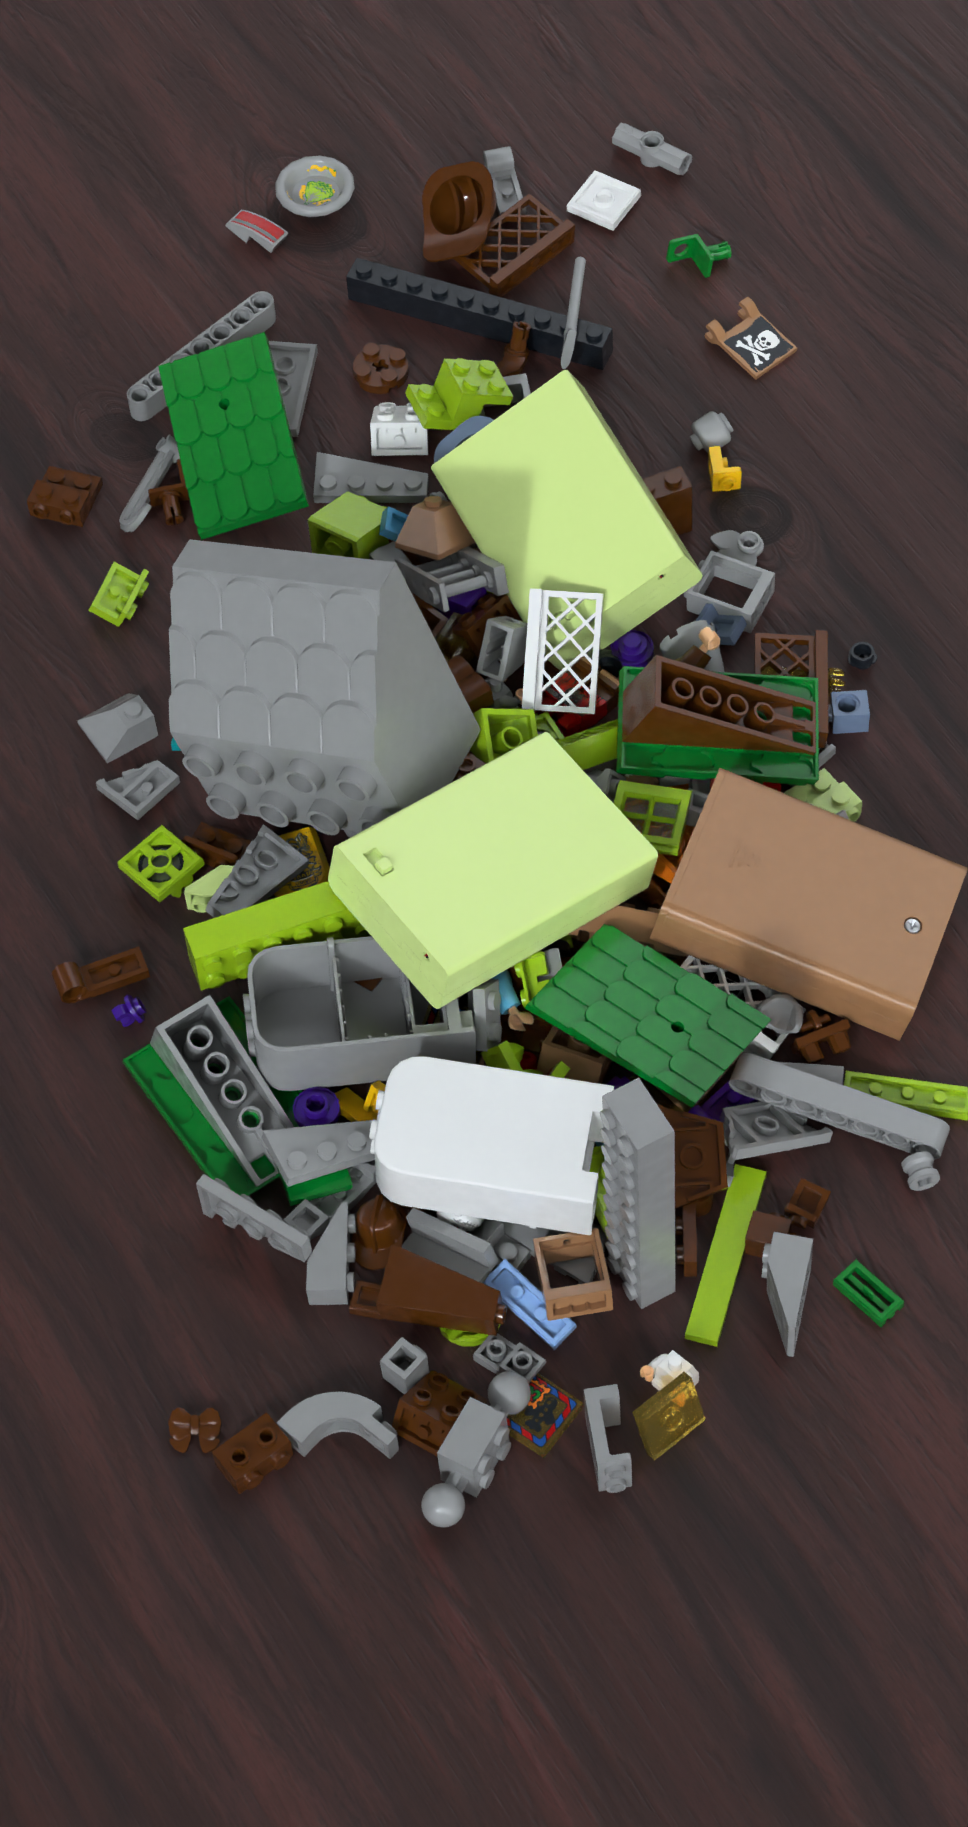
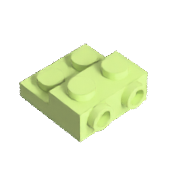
(829, 795)

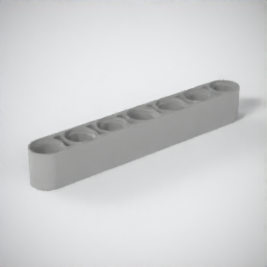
(244, 321)
(838, 1105)

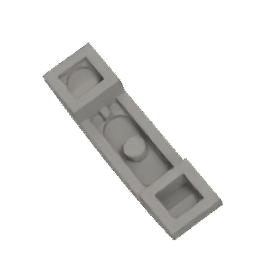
(317, 1213)

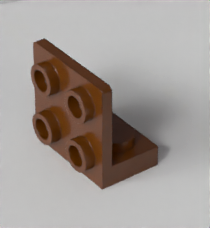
(431, 1410)

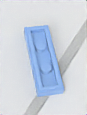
(528, 1304)

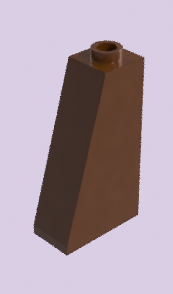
(436, 1296)

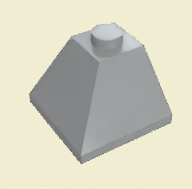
(119, 726)

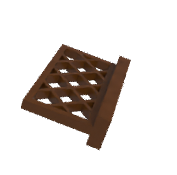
(532, 256)
(816, 668)

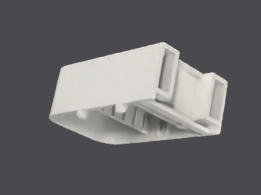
(489, 1143)

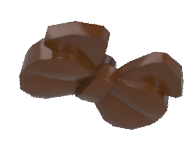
(205, 1425)

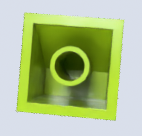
(347, 527)

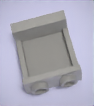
(602, 1411)

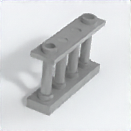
(453, 576)

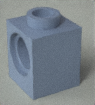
(849, 711)

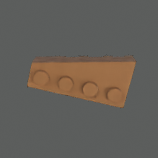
(631, 921)

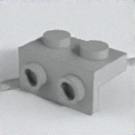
(485, 1008)

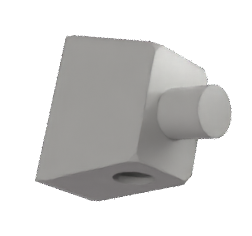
(503, 642)

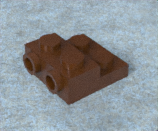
(64, 496)

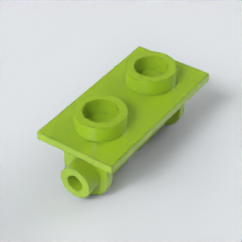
(529, 971)

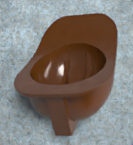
(457, 210)

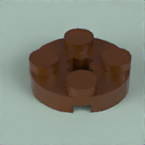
(380, 356)

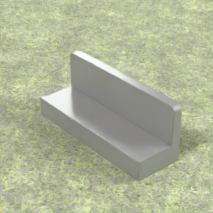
(449, 1246)

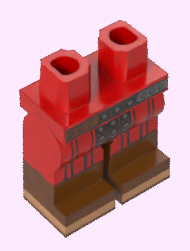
(605, 701)

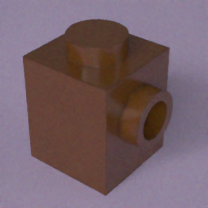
(762, 1229)

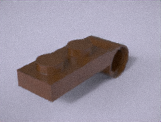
(99, 977)
(687, 1227)

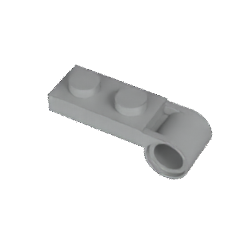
(505, 181)

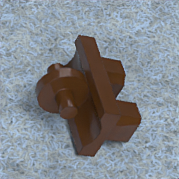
(808, 1044)

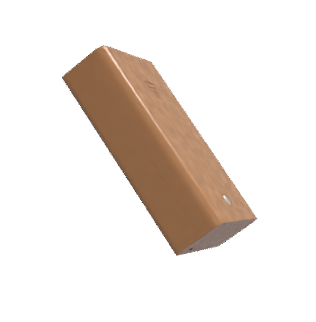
(809, 904)

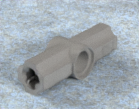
(652, 149)

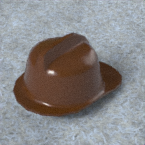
(377, 1228)

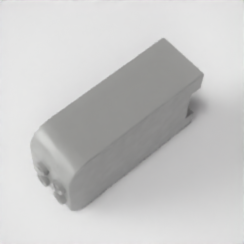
(325, 1030)

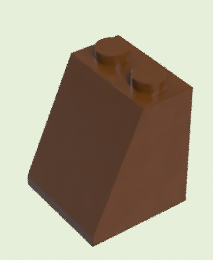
(674, 496)

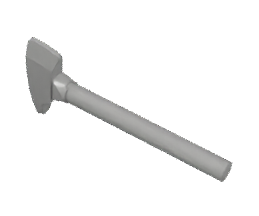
(573, 312)

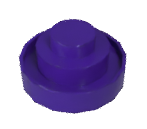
(633, 649)
(316, 1107)

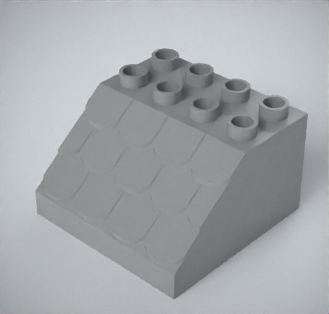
(309, 687)

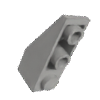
(328, 1265)

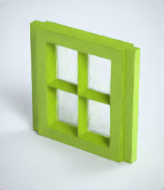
(656, 813)

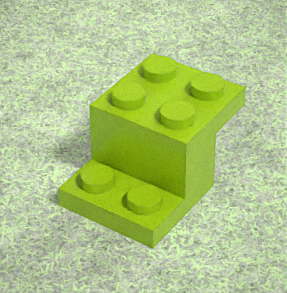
(458, 393)

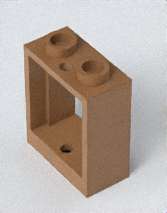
(578, 1298)

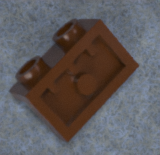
(473, 623)
(216, 845)

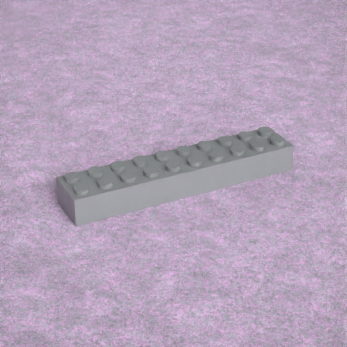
(639, 1192)

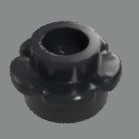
(865, 650)

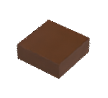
(365, 1299)

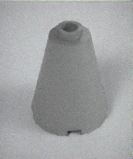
(687, 637)

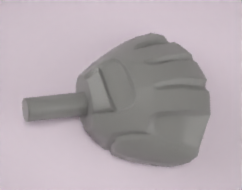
(784, 1012)

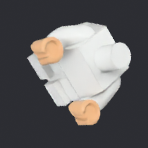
(667, 1368)

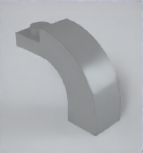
(334, 1413)

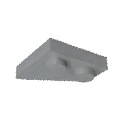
(140, 787)

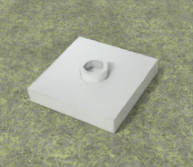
(603, 200)

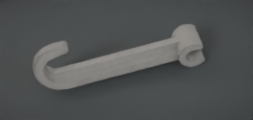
(139, 505)

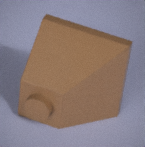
(433, 530)

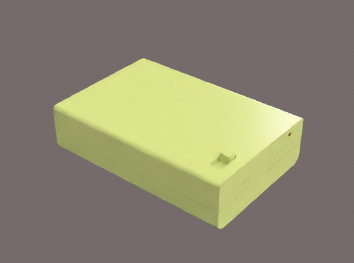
(568, 514)
(491, 869)

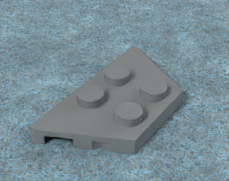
(767, 1129)

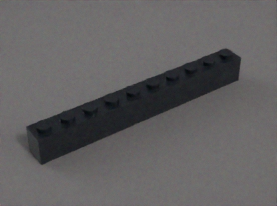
(474, 311)

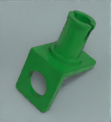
(699, 252)

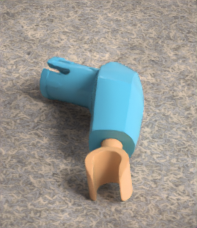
(510, 1002)

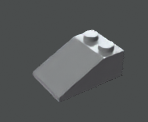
(787, 1270)

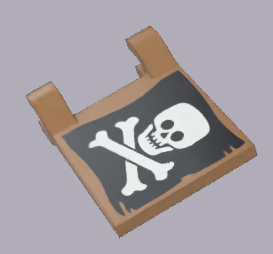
(753, 342)

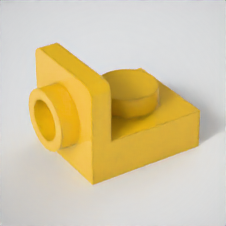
(721, 476)

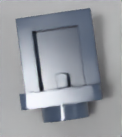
(727, 626)

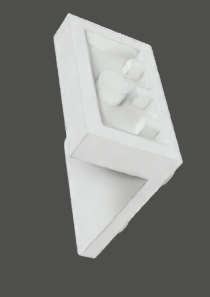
(397, 431)

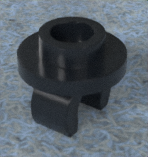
(610, 662)

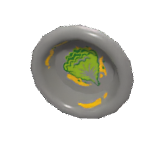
(314, 186)

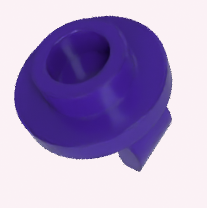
(129, 1011)

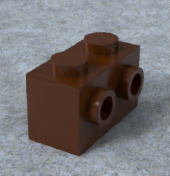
(253, 1453)

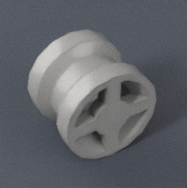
(920, 1171)

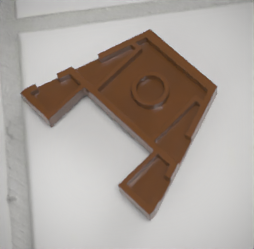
(698, 1156)

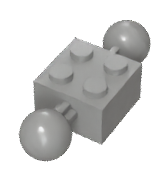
(474, 1448)

